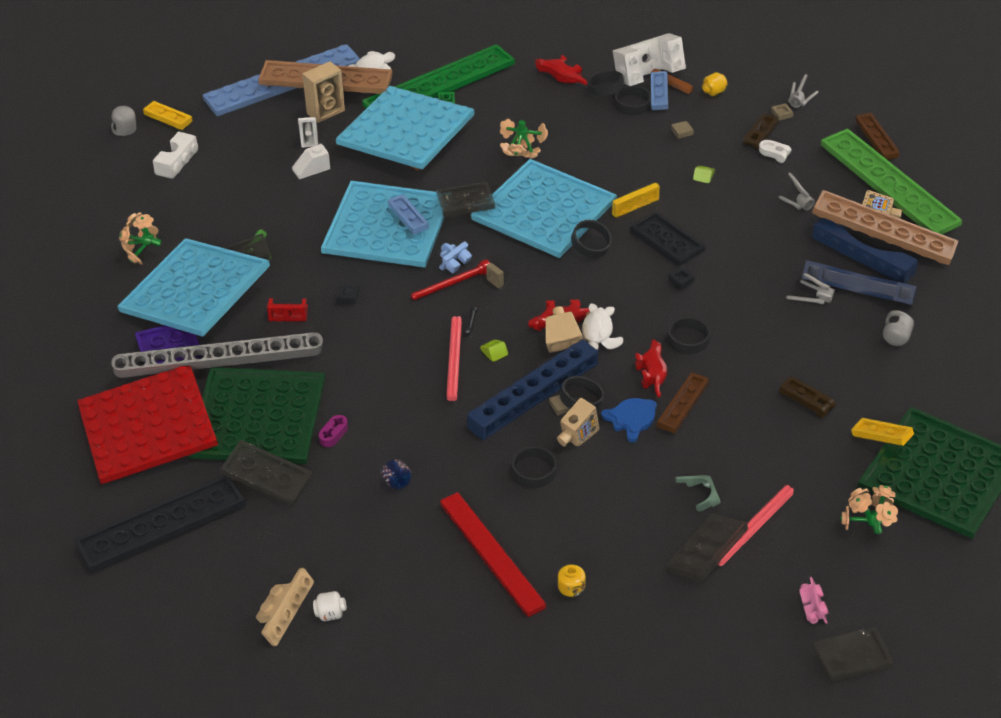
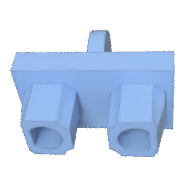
(451, 254)

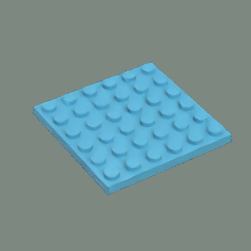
(405, 127)
(544, 207)
(372, 231)
(194, 286)

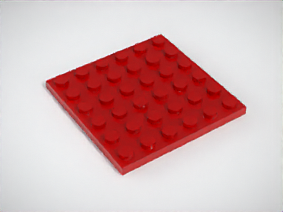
(146, 423)

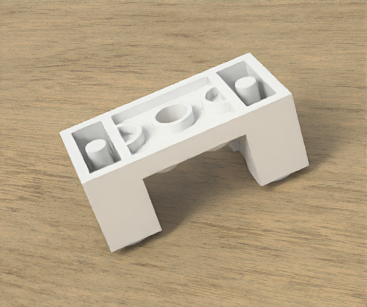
(663, 54)

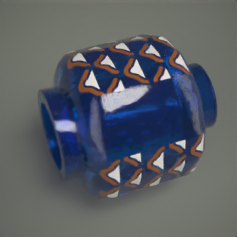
(396, 474)

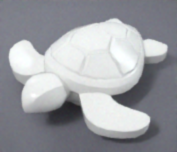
(375, 60)
(598, 328)

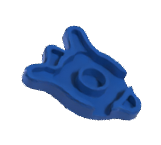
(631, 415)

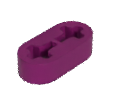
(332, 430)

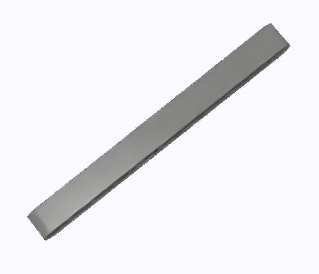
(209, 350)

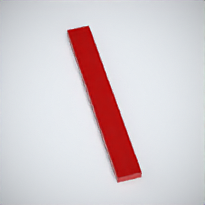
(493, 555)

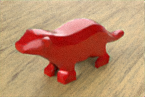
(560, 70)
(540, 321)
(654, 366)

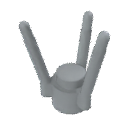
(797, 98)
(804, 200)
(824, 292)

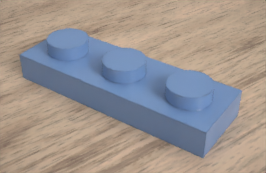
(659, 90)
(408, 214)

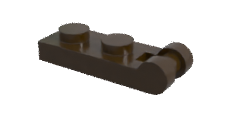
(760, 130)
(807, 396)

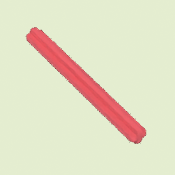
(454, 355)
(760, 519)

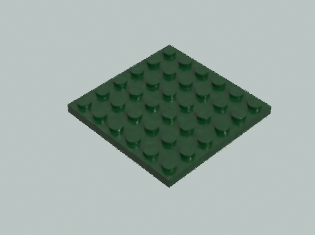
(263, 409)
(940, 473)

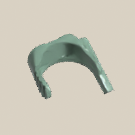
(713, 500)

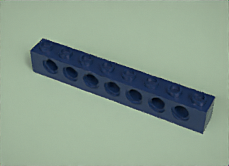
(531, 389)

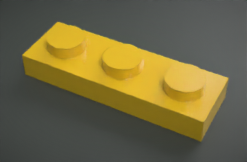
(167, 115)
(635, 200)
(882, 431)

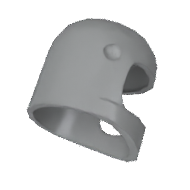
(124, 120)
(899, 332)

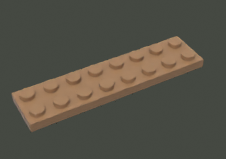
(353, 78)
(885, 227)

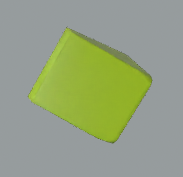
(703, 174)
(494, 350)

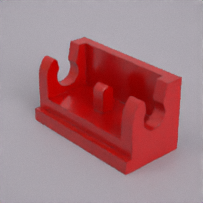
(287, 312)

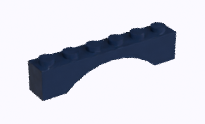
(891, 264)
(861, 283)

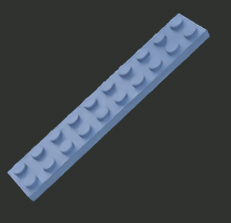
(249, 91)

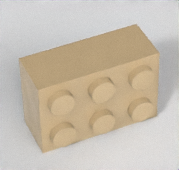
(323, 91)

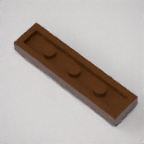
(877, 136)
(682, 403)

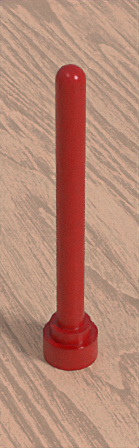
(480, 269)

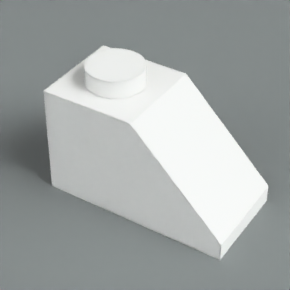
(308, 131)
(312, 162)

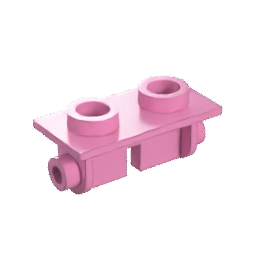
(812, 594)

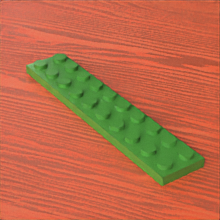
(891, 182)

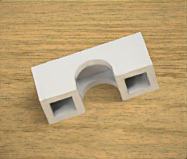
(171, 163)

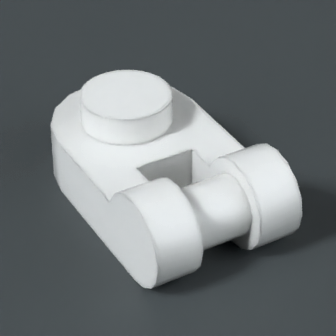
(774, 150)

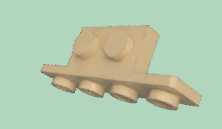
(282, 606)

